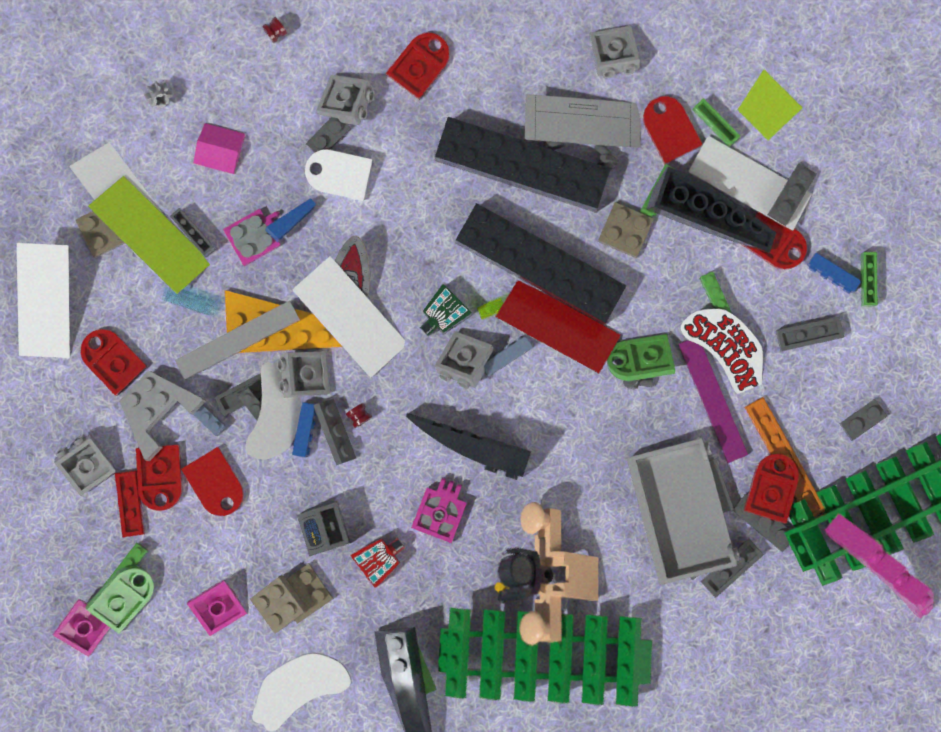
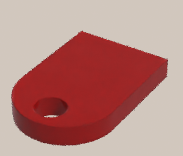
(419, 65)
(670, 131)
(783, 242)
(111, 362)
(160, 476)
(213, 481)
(772, 490)

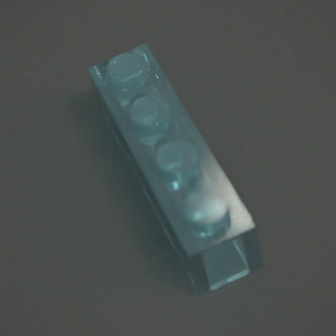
(194, 303)

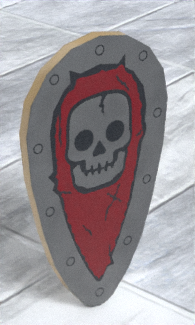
(354, 262)

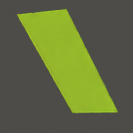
(768, 105)
(149, 234)

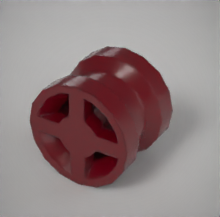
(274, 29)
(359, 415)

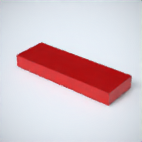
(129, 504)

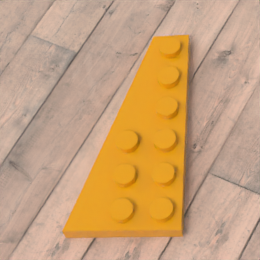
(302, 335)

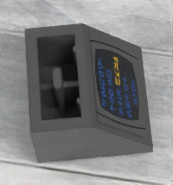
(323, 529)

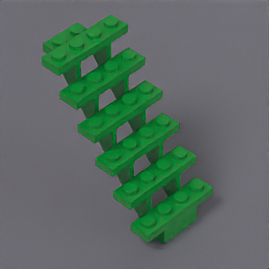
(809, 542)
(632, 663)

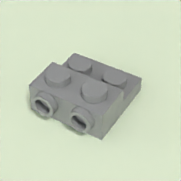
(614, 51)
(346, 99)
(463, 360)
(303, 374)
(84, 464)

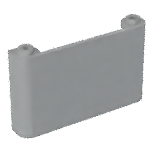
(682, 511)

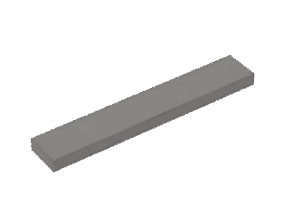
(237, 340)

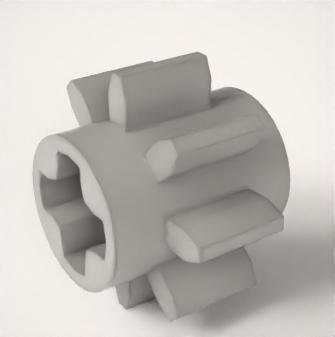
(158, 95)

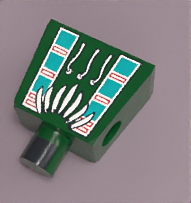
(444, 312)

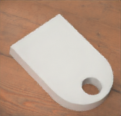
(341, 173)

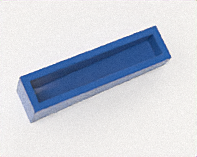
(286, 223)

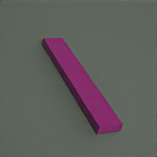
(713, 400)

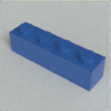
(833, 272)
(304, 428)

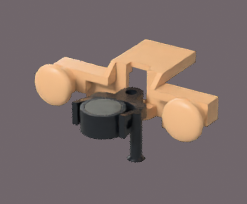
(535, 570)

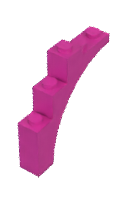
(884, 566)

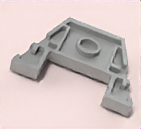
(149, 403)

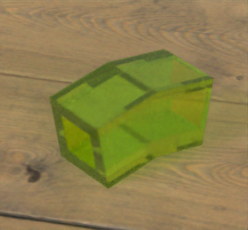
(490, 309)

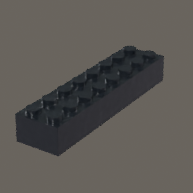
(522, 164)
(540, 264)

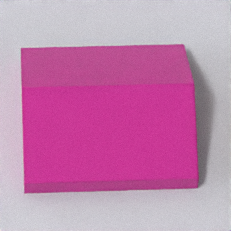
(218, 148)
(217, 607)
(81, 629)

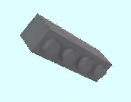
(192, 232)
(251, 401)
(721, 487)

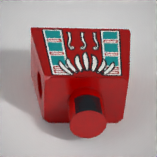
(378, 560)

